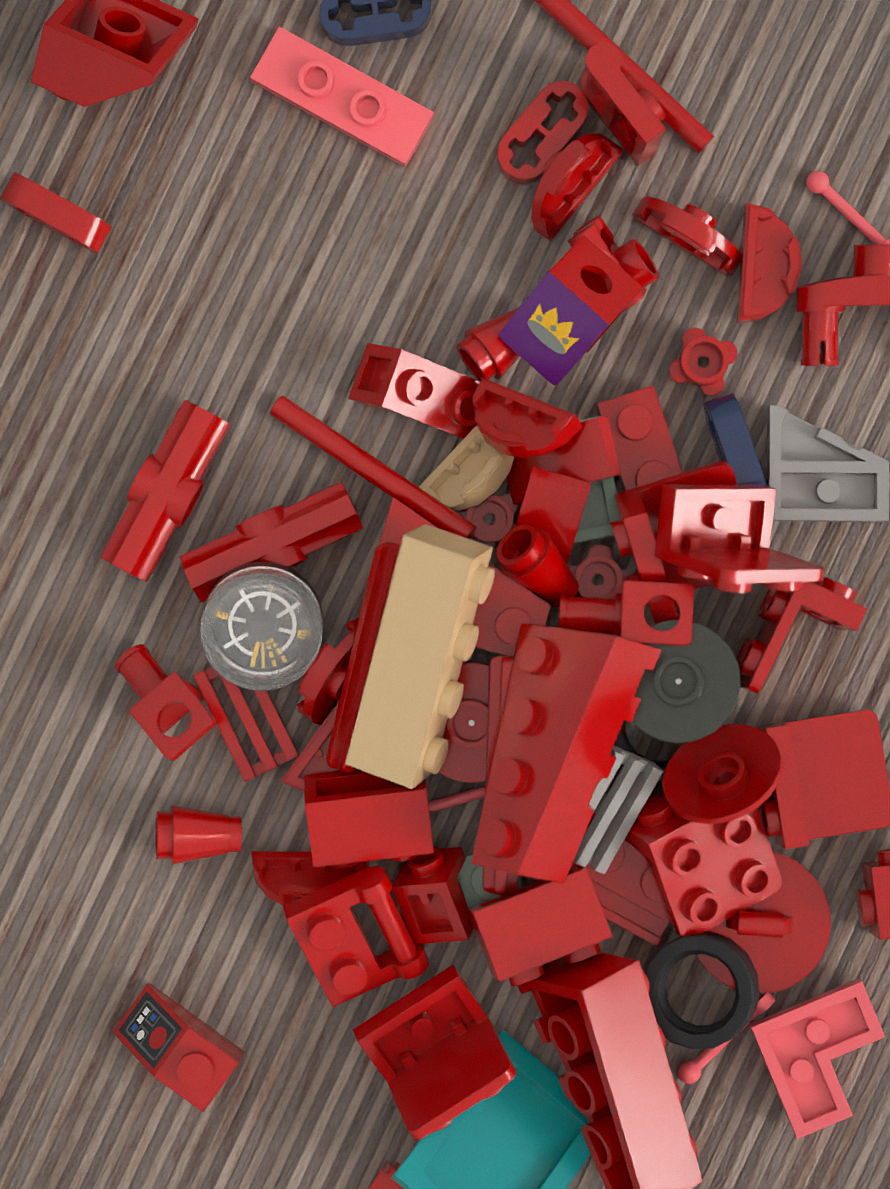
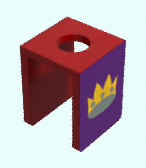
(569, 310)

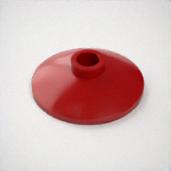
(722, 774)

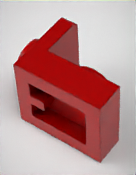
(433, 898)

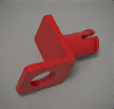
(625, 613)
(163, 702)

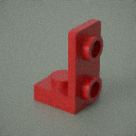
(415, 389)

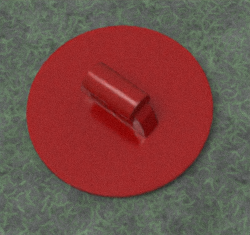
(781, 933)

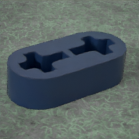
(373, 27)
(733, 439)

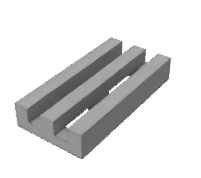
(617, 809)

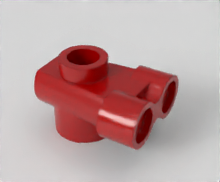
(630, 256)

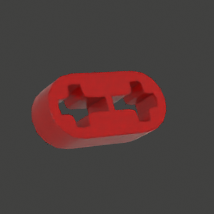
(531, 124)
(55, 213)

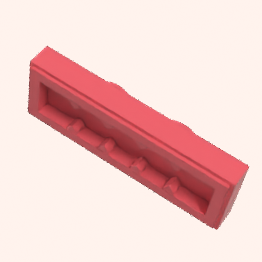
(342, 96)

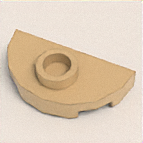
(468, 473)

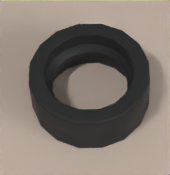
(746, 990)

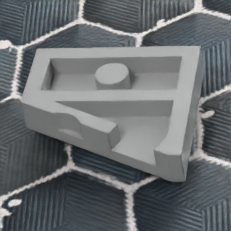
(821, 474)

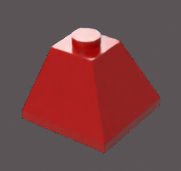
(108, 47)

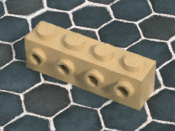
(420, 655)

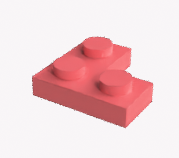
(799, 1050)

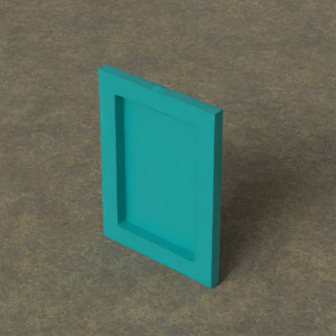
(509, 1141)

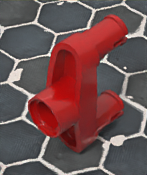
(826, 298)

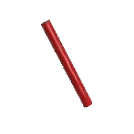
(589, 34)
(370, 468)

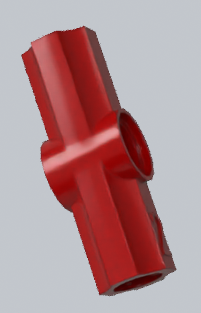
(165, 491)
(274, 536)

